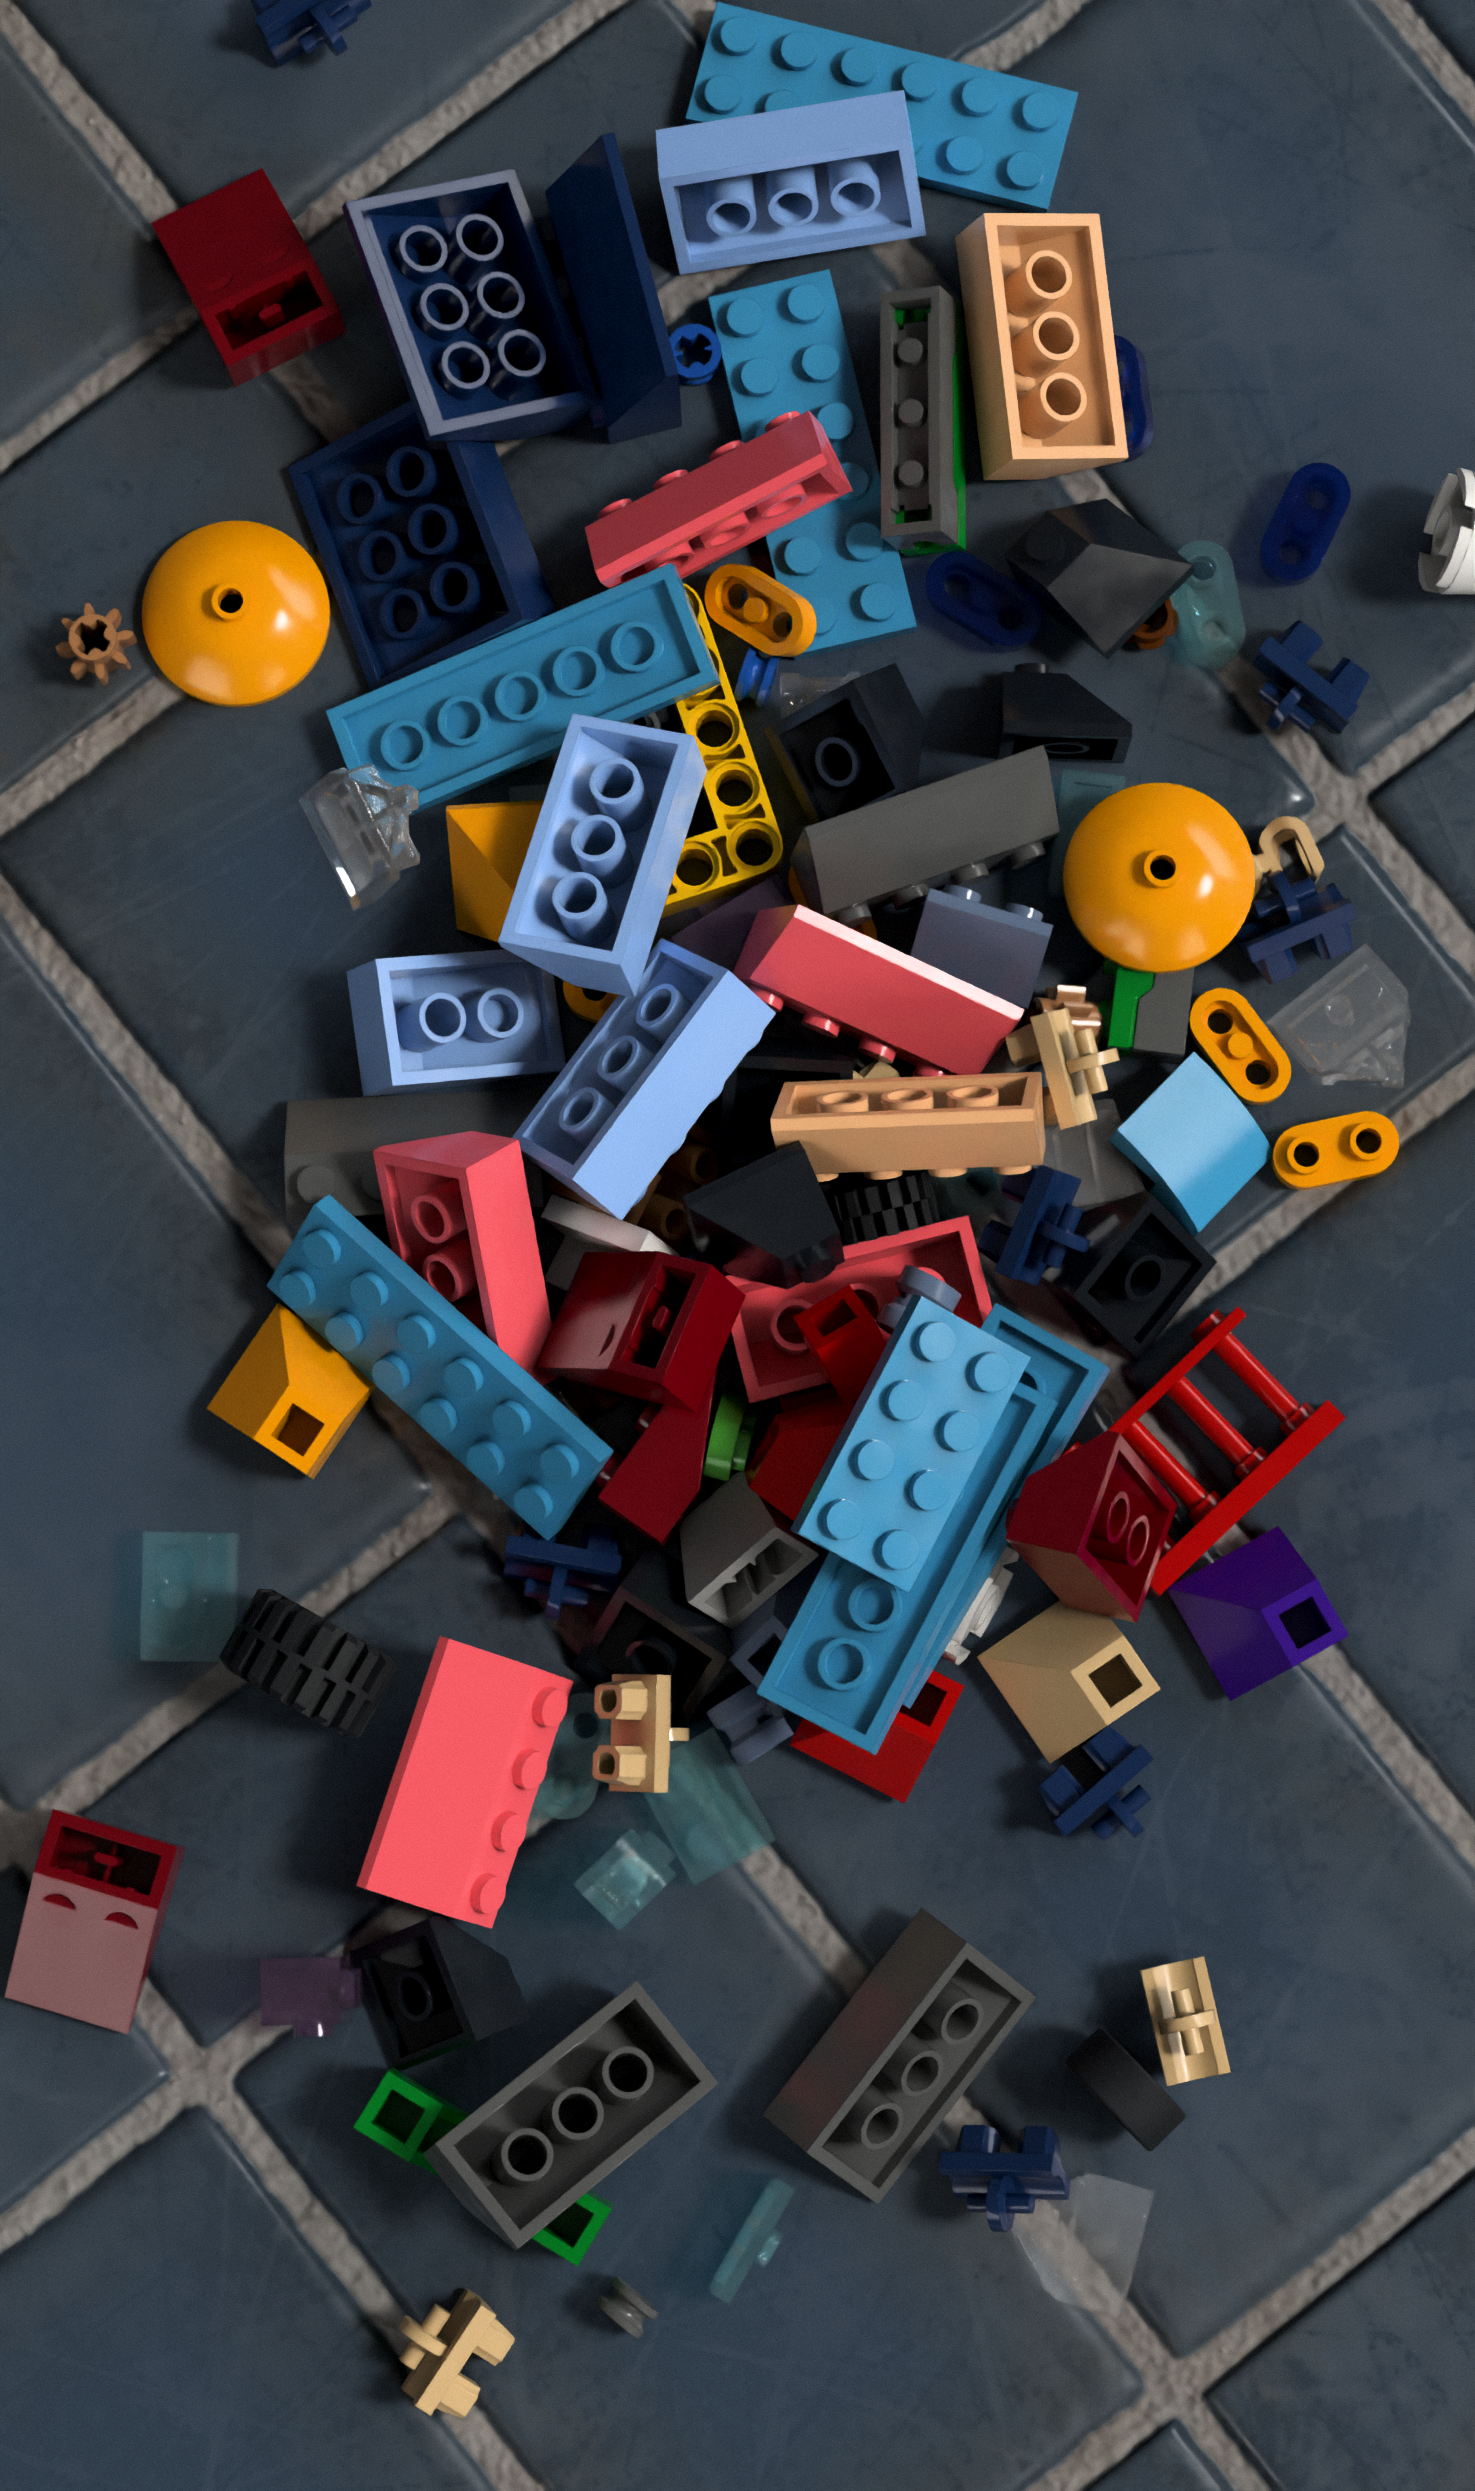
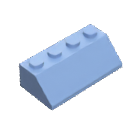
(790, 182)
(604, 853)
(643, 1078)

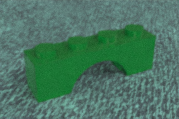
(413, 2119)

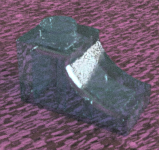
(628, 1877)

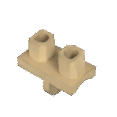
(1069, 1063)
(639, 1733)
(1184, 2020)
(443, 2346)

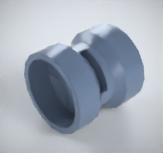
(919, 1283)
(749, 1724)

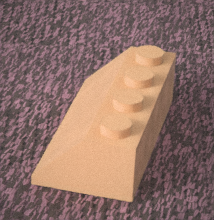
(1040, 344)
(914, 1124)

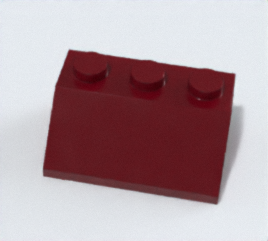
(1093, 1527)

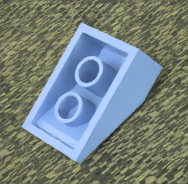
(453, 1021)

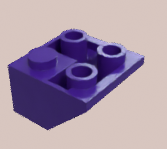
(1256, 1613)

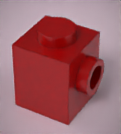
(842, 1341)

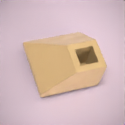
(1067, 1676)

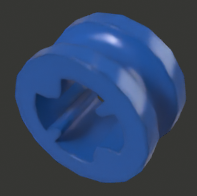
(690, 336)
(756, 677)

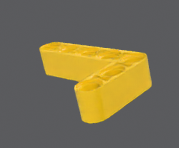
(731, 824)

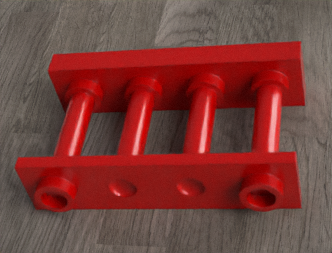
(1255, 1468)

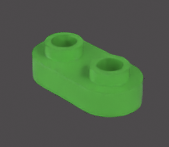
(731, 1434)

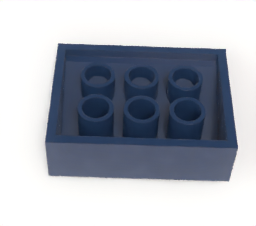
(612, 295)
(472, 309)
(419, 544)

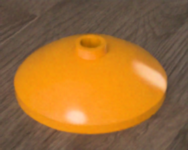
(245, 653)
(1148, 920)

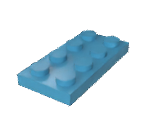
(910, 1443)

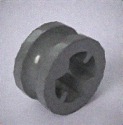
(627, 2307)

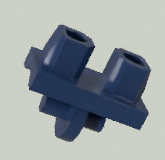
(305, 25)
(1328, 698)
(1291, 917)
(1042, 1227)
(564, 1572)
(1119, 1764)
(1005, 2181)

